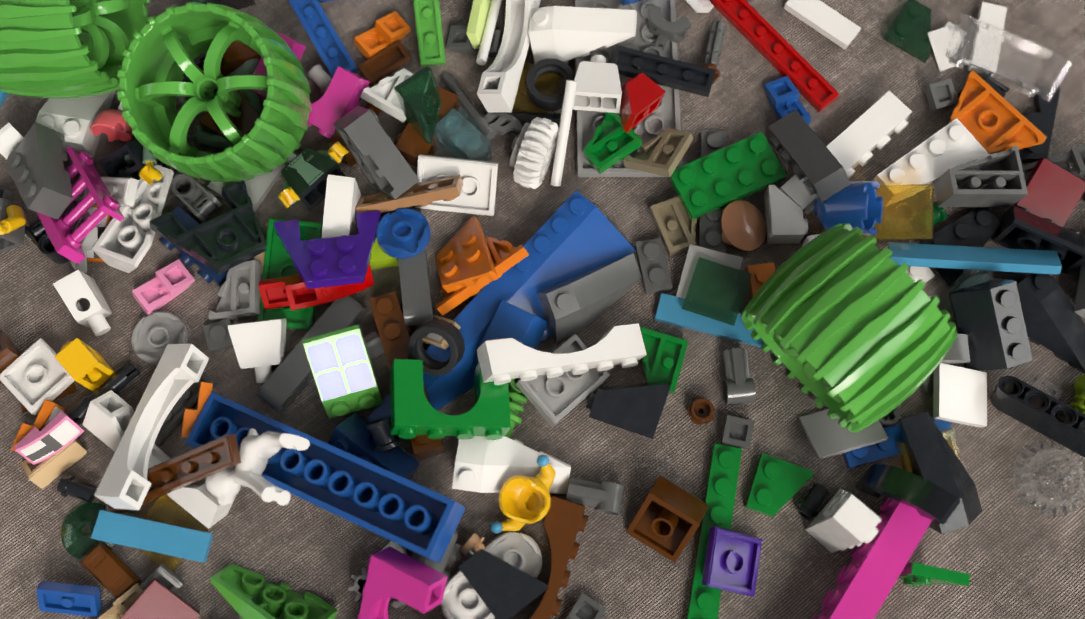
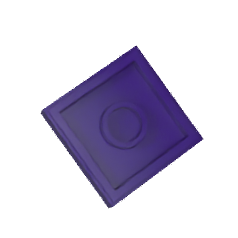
(731, 561)

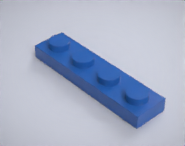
(322, 35)
(883, 449)

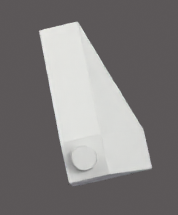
(576, 31)

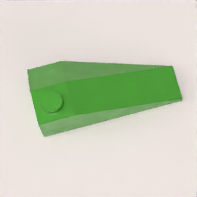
(261, 599)

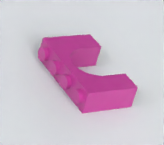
(339, 99)
(399, 577)

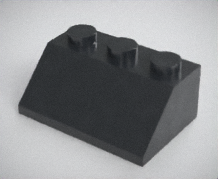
(1030, 232)
(994, 324)

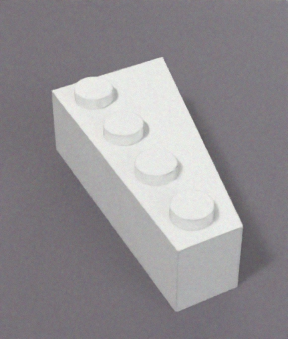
(934, 156)

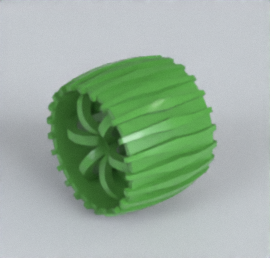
(66, 45)
(168, 50)
(850, 326)

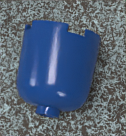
(852, 205)

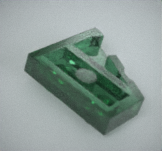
(911, 30)

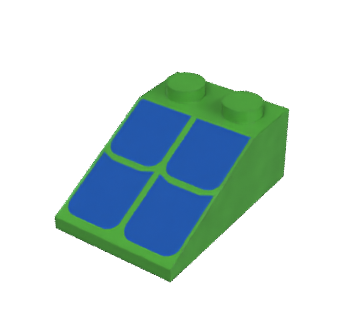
(343, 371)

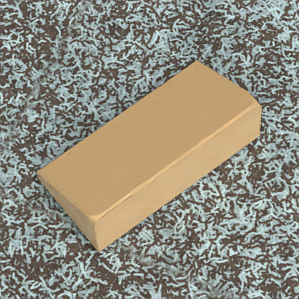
(49, 469)

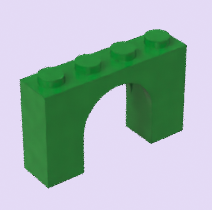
(415, 416)

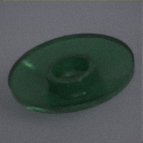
(71, 532)

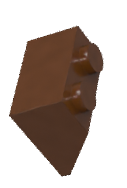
(667, 519)

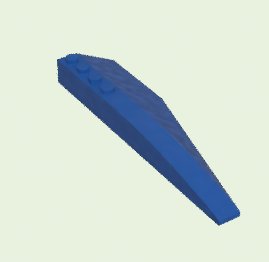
(564, 247)

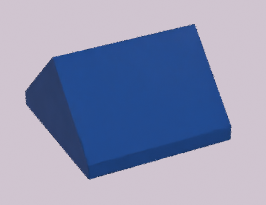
(514, 323)

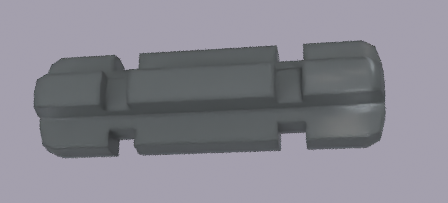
(715, 43)

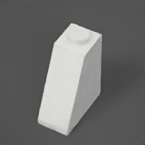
(339, 207)

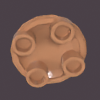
(743, 226)

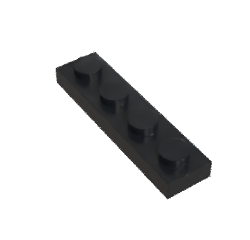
(664, 70)

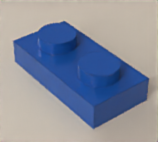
(69, 599)

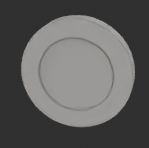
(516, 145)

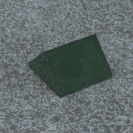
(420, 102)

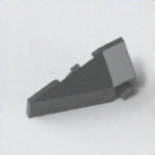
(582, 299)

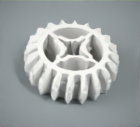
(536, 152)

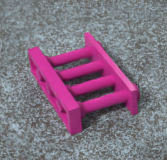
(60, 231)

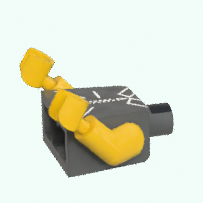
(11, 222)

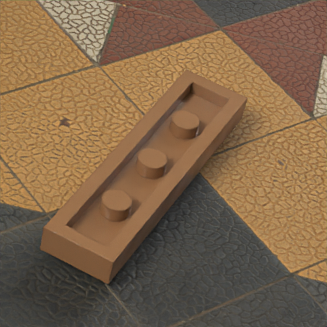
(419, 194)

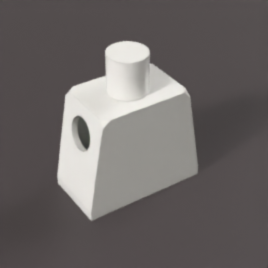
(597, 86)
(85, 301)
(259, 345)

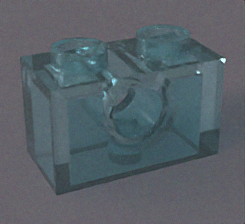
(463, 137)

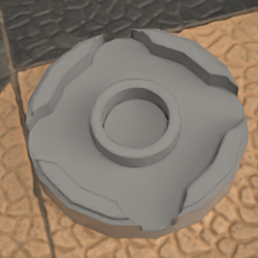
(155, 333)

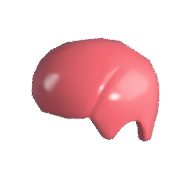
(112, 125)

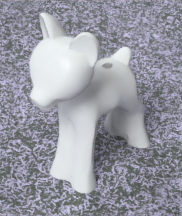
(254, 455)

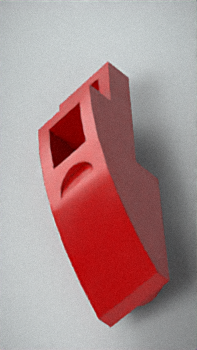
(293, 292)

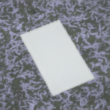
(940, 40)

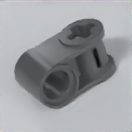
(197, 199)

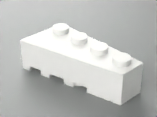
(844, 523)

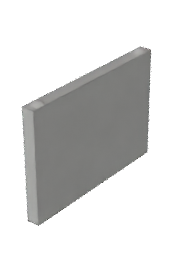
(832, 439)

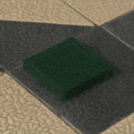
(716, 291)

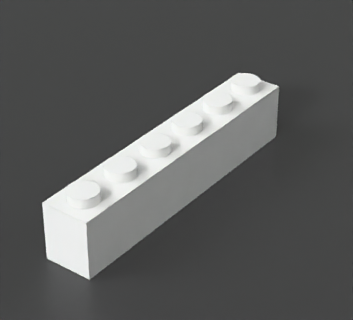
(857, 143)

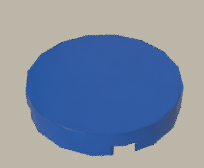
(409, 238)

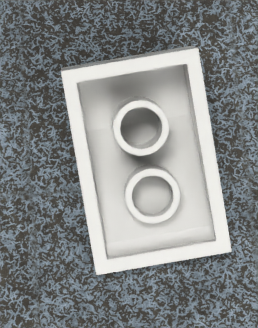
(74, 118)

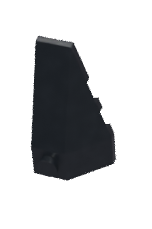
(1052, 319)
(936, 462)

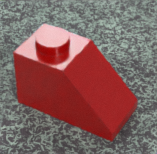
(639, 100)

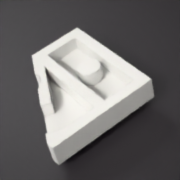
(384, 95)

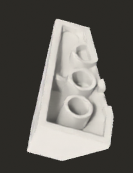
(127, 241)
(488, 464)

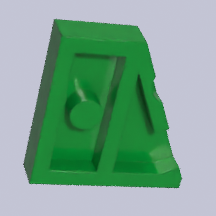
(610, 143)
(663, 357)
(775, 484)
(919, 574)

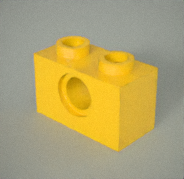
(84, 364)

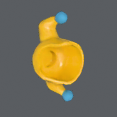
(525, 498)

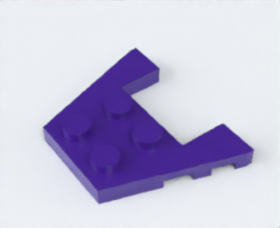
(331, 259)

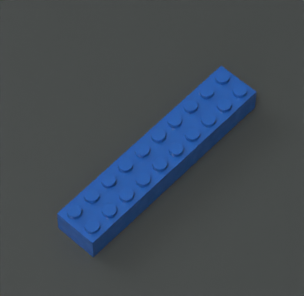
(340, 481)

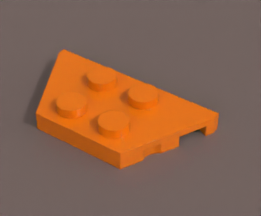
(993, 118)
(503, 257)
(465, 258)

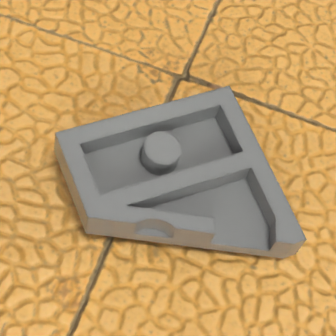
(239, 293)

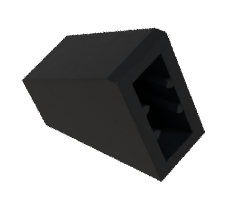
(630, 406)
(499, 584)

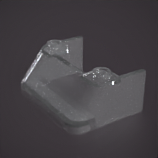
(1007, 55)

